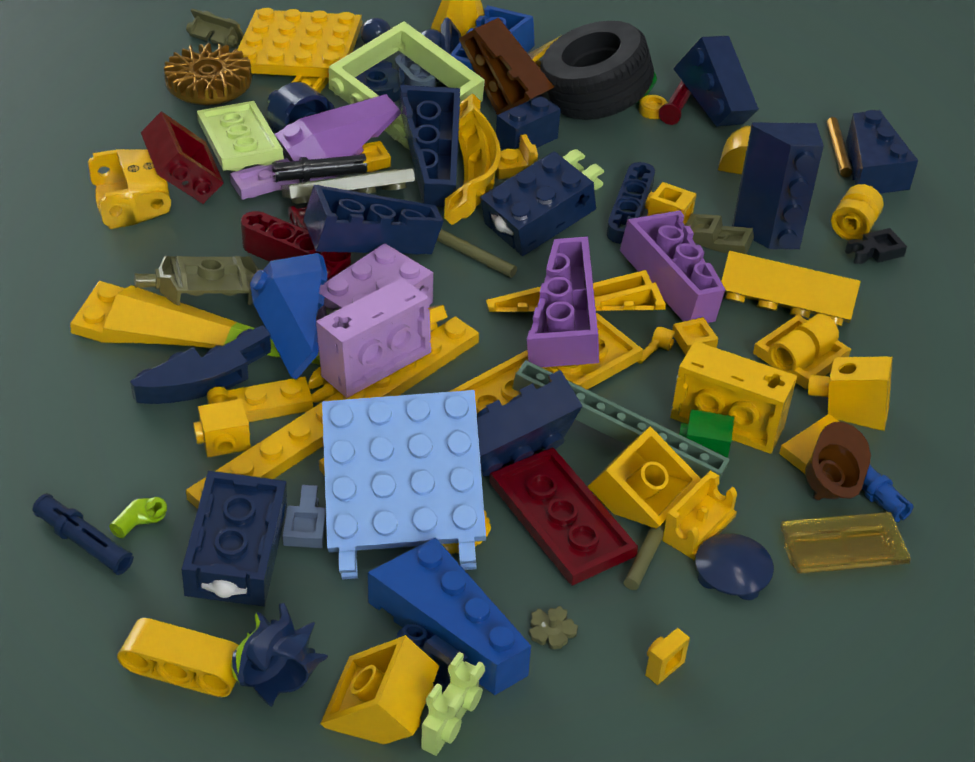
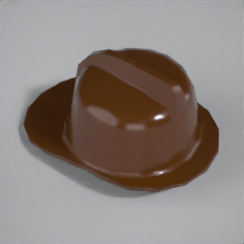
(838, 462)

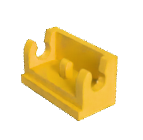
(699, 515)

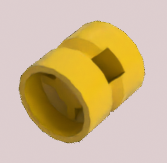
(857, 212)

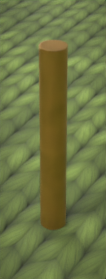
(839, 147)

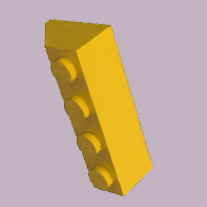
(789, 287)

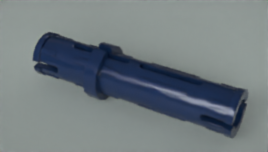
(71, 525)

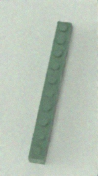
(625, 424)

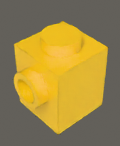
(223, 428)

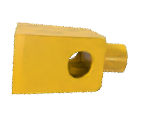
(856, 390)

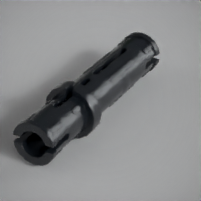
(306, 169)

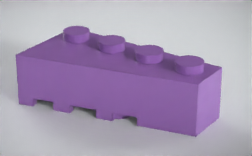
(675, 263)
(565, 318)

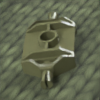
(200, 276)

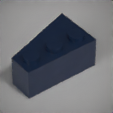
(717, 81)

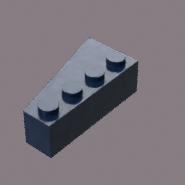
(526, 423)

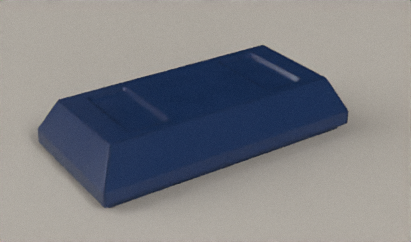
(449, 35)

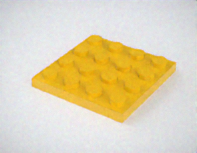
(298, 41)

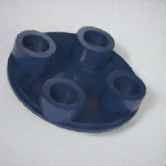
(734, 565)

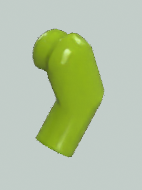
(138, 513)

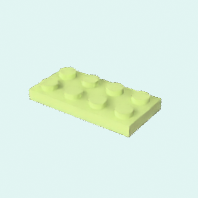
(239, 136)

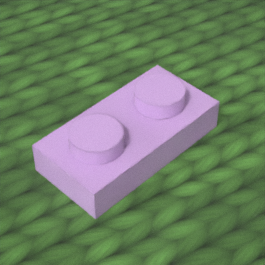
(257, 181)

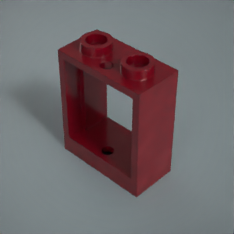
(181, 157)

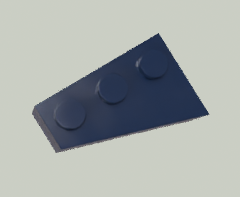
(879, 153)

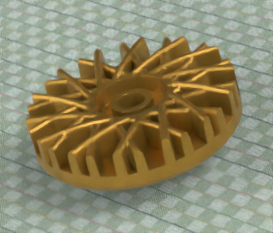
(208, 75)

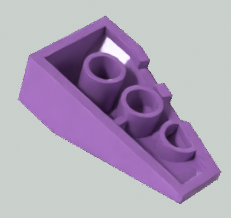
(338, 130)

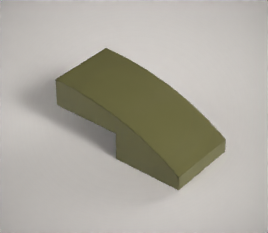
(713, 235)

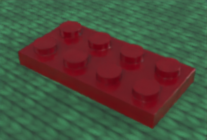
(563, 516)

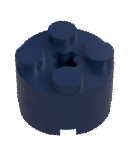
(294, 102)

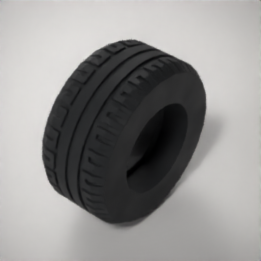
(598, 69)

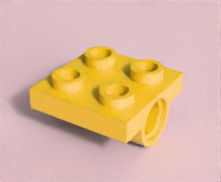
(803, 347)

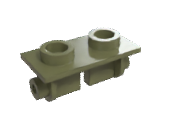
(224, 30)

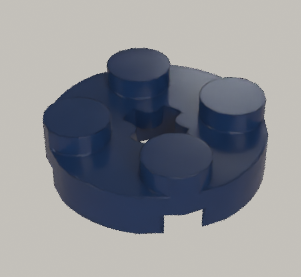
(383, 80)

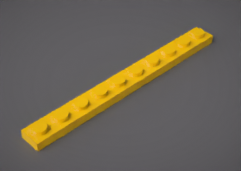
(305, 433)

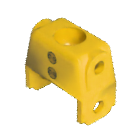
(130, 189)

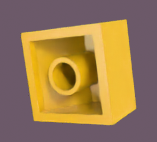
(644, 480)
(382, 692)

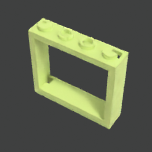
(418, 49)

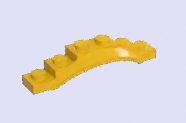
(480, 158)

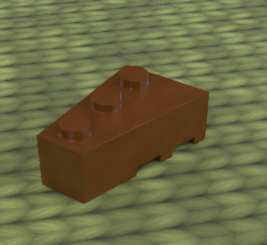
(505, 65)

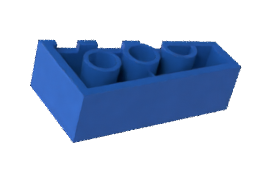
(438, 594)

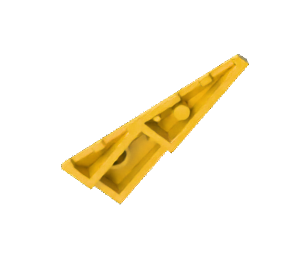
(620, 293)

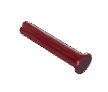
(671, 112)

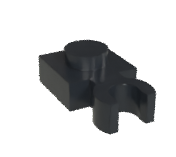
(880, 245)

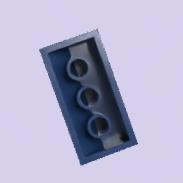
(778, 182)

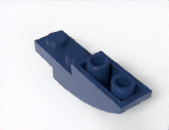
(190, 377)

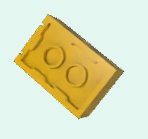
(734, 387)

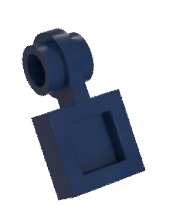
(435, 648)

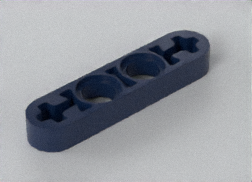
(630, 201)

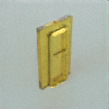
(844, 542)

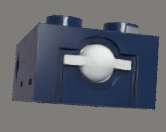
(538, 203)
(235, 538)

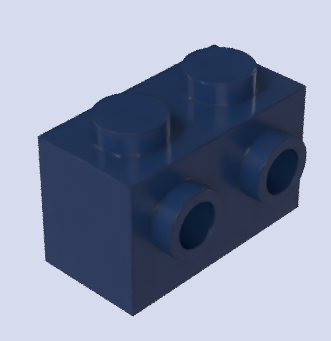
(535, 118)

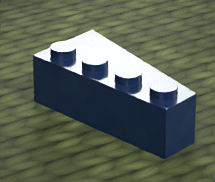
(432, 136)
(362, 222)

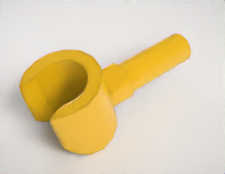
(661, 338)

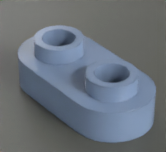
(413, 72)

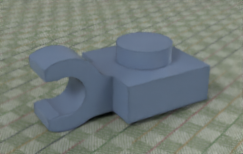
(306, 522)

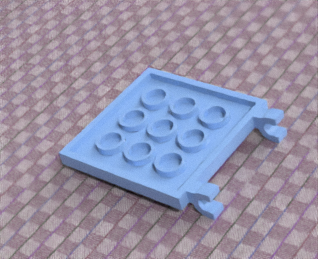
(402, 474)

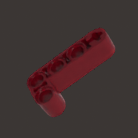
(277, 239)

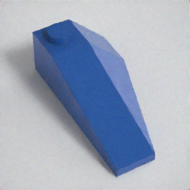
(288, 306)

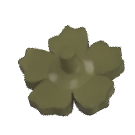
(552, 627)

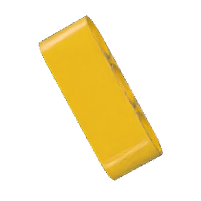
(179, 657)

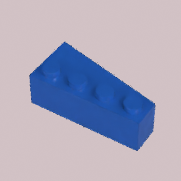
(518, 24)

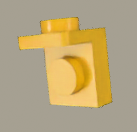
(516, 160)

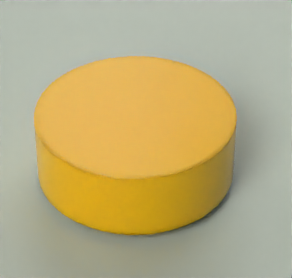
(650, 106)

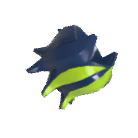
(275, 657)

